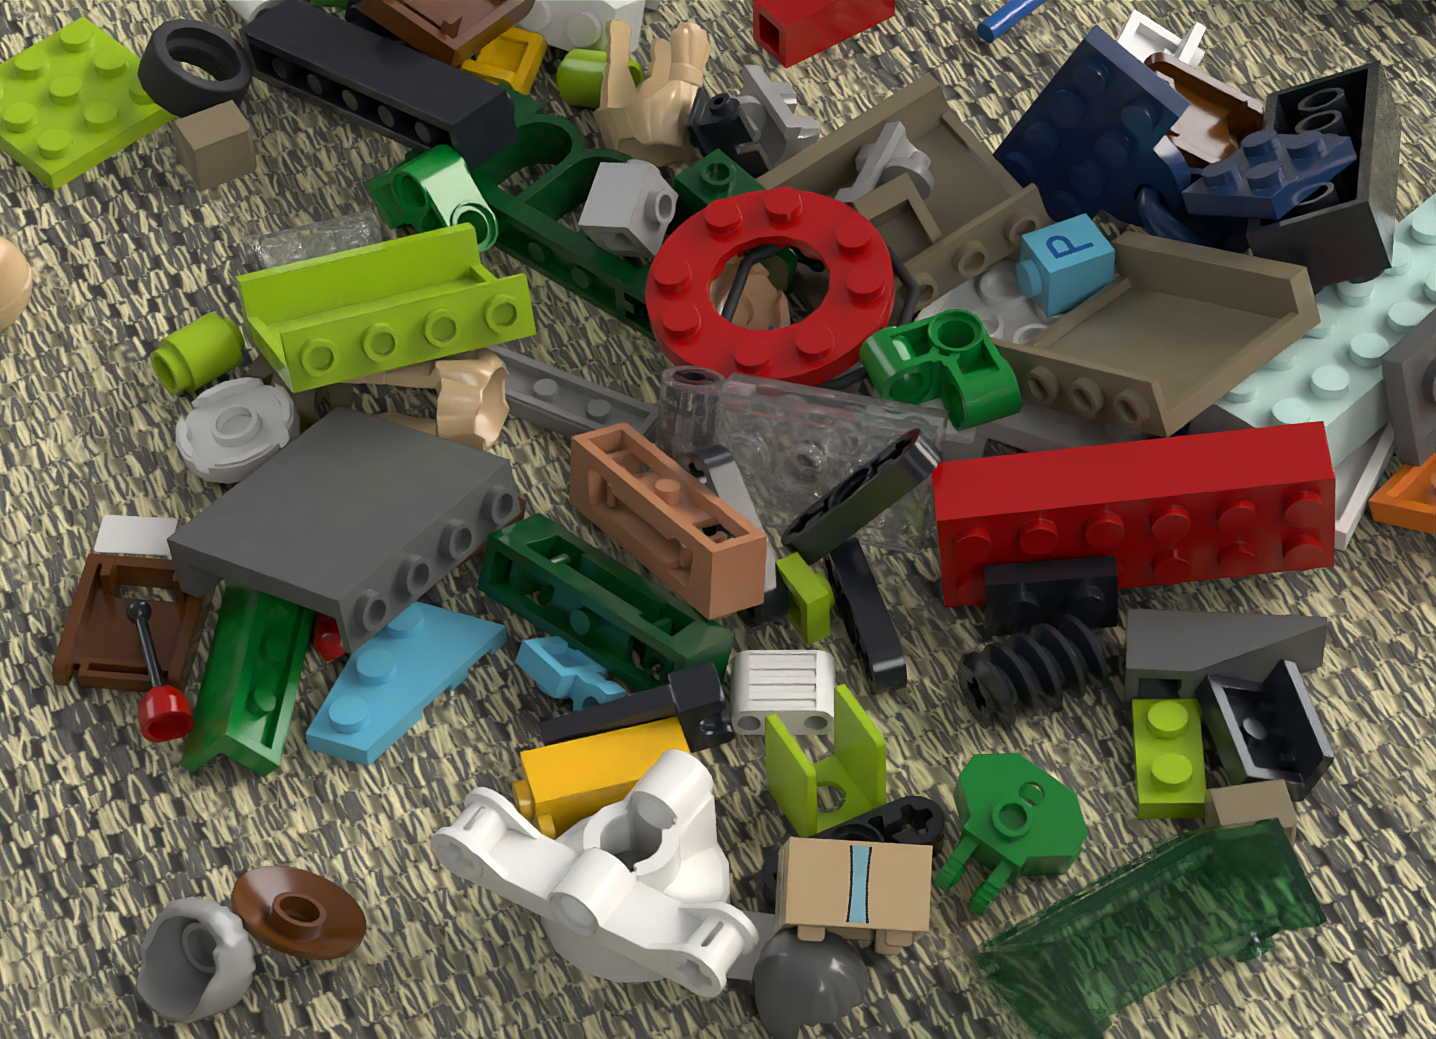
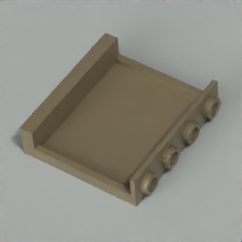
(972, 201)
(1164, 334)

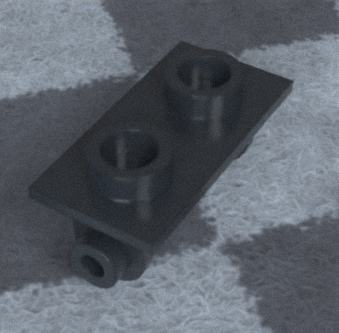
(724, 125)

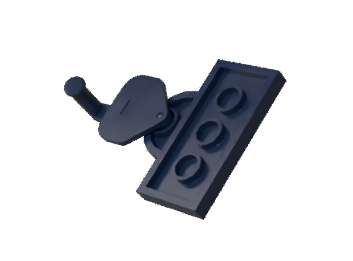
(1103, 145)

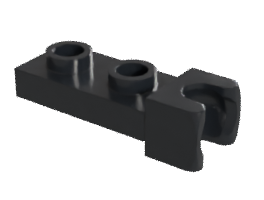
(692, 696)

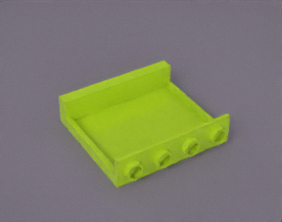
(381, 308)

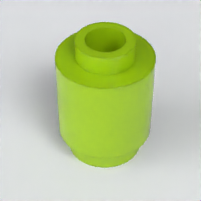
(582, 74)
(198, 353)

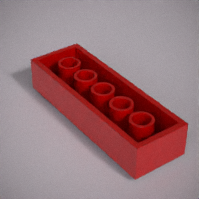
(1159, 505)

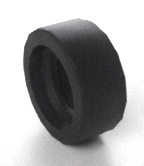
(200, 46)

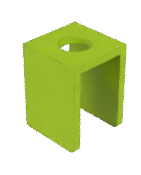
(855, 768)

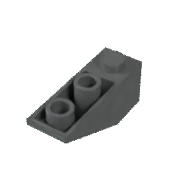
(1175, 649)

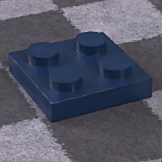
(1268, 174)

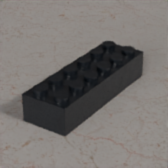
(1350, 220)

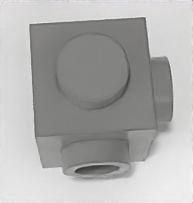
(628, 208)

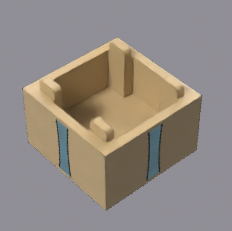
(854, 891)

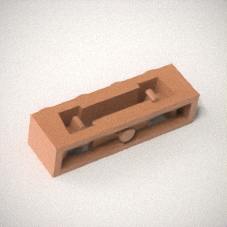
(661, 517)

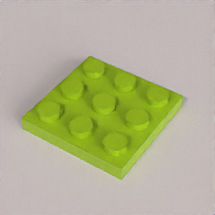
(73, 103)

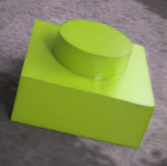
(808, 598)

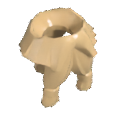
(652, 116)
(468, 396)

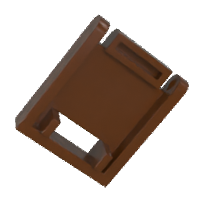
(447, 28)
(1214, 112)
(107, 645)

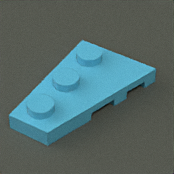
(397, 677)

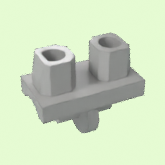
(770, 112)
(885, 161)

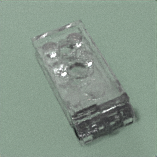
(776, 421)

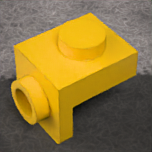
(510, 59)

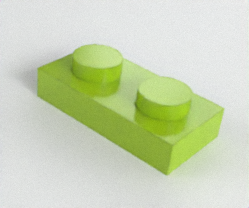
(1168, 758)

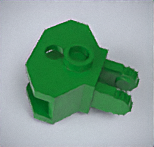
(1007, 831)

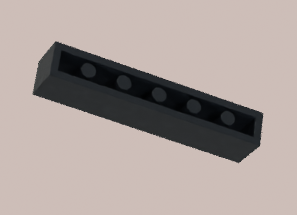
(379, 83)

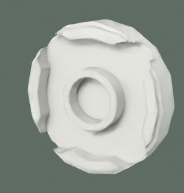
(236, 429)

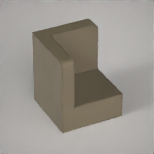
(900, 217)

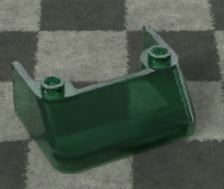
(1147, 925)

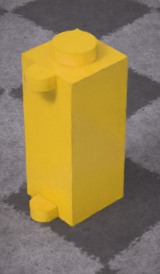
(589, 773)

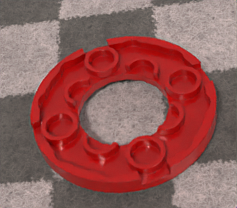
(805, 352)

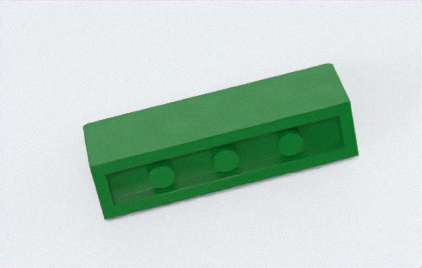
(249, 680)

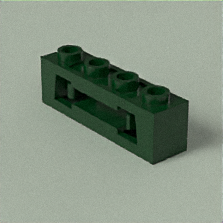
(598, 603)

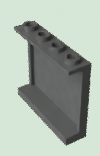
(350, 521)

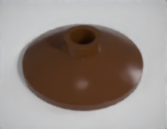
(298, 912)

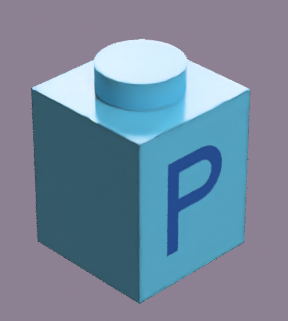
(1064, 264)

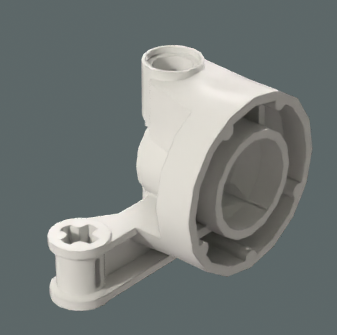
(615, 924)

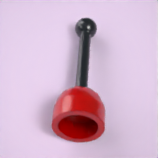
(164, 710)

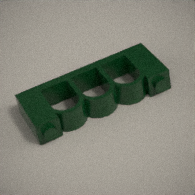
(529, 221)

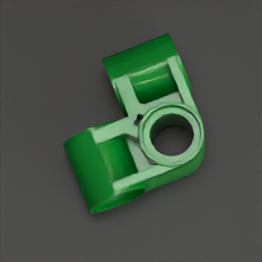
(433, 195)
(946, 360)

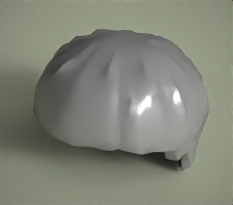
(195, 961)

